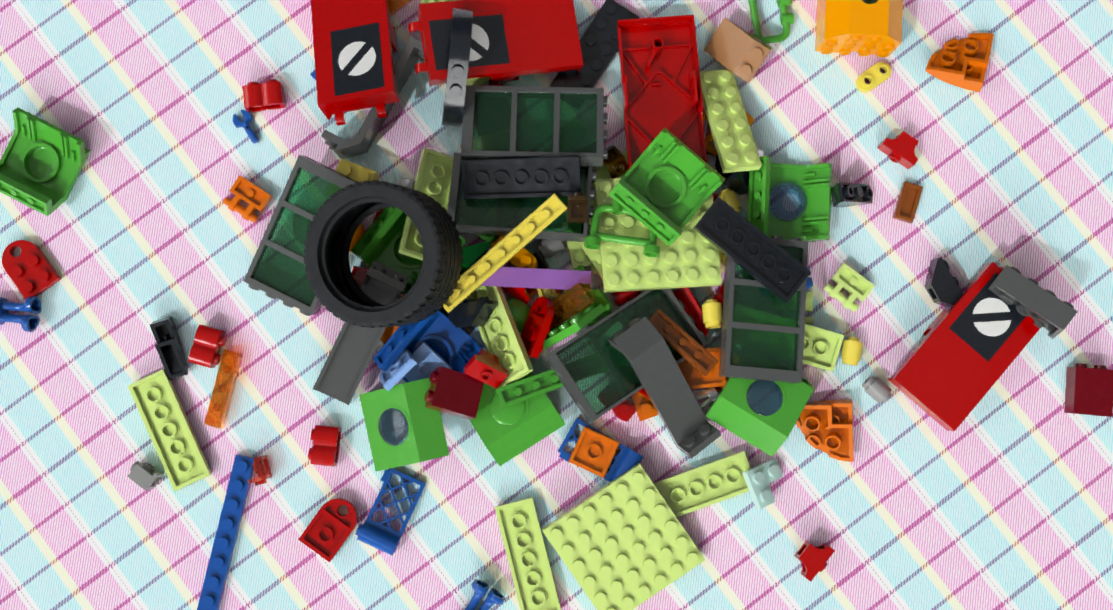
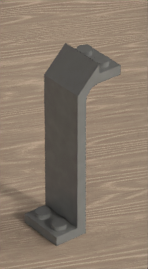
(371, 126)
(357, 344)
(665, 385)

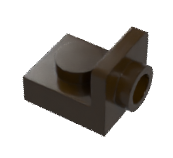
(615, 162)

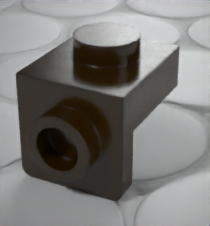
(577, 208)

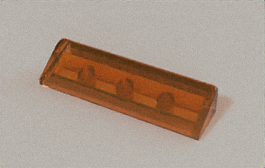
(571, 303)
(223, 389)

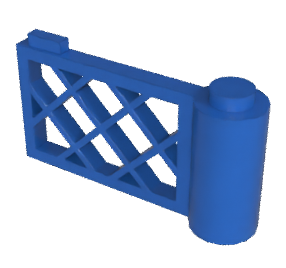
(624, 461)
(381, 536)

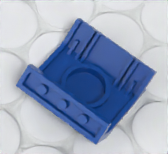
(439, 333)

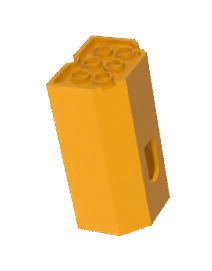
(858, 27)

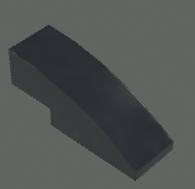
(169, 347)

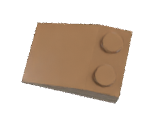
(737, 49)

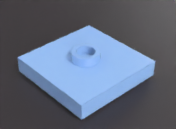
(426, 361)
(397, 370)

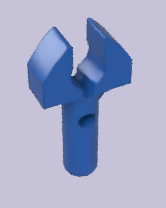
(246, 125)

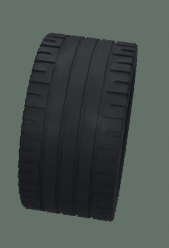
(329, 248)

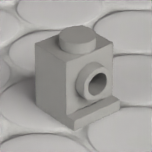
(145, 475)

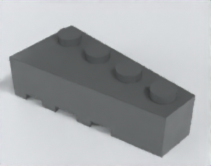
(1033, 301)

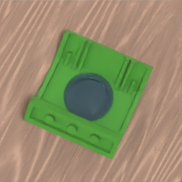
(791, 200)
(760, 410)
(401, 426)

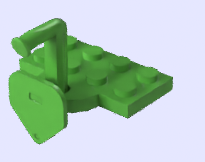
(587, 316)

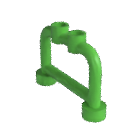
(785, 20)
(595, 238)

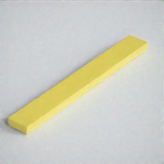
(505, 250)

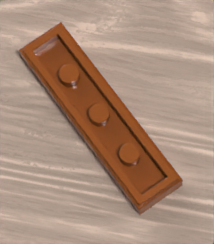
(683, 343)

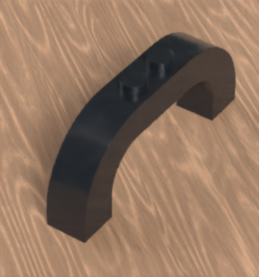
(457, 67)

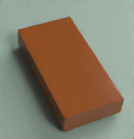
(907, 202)

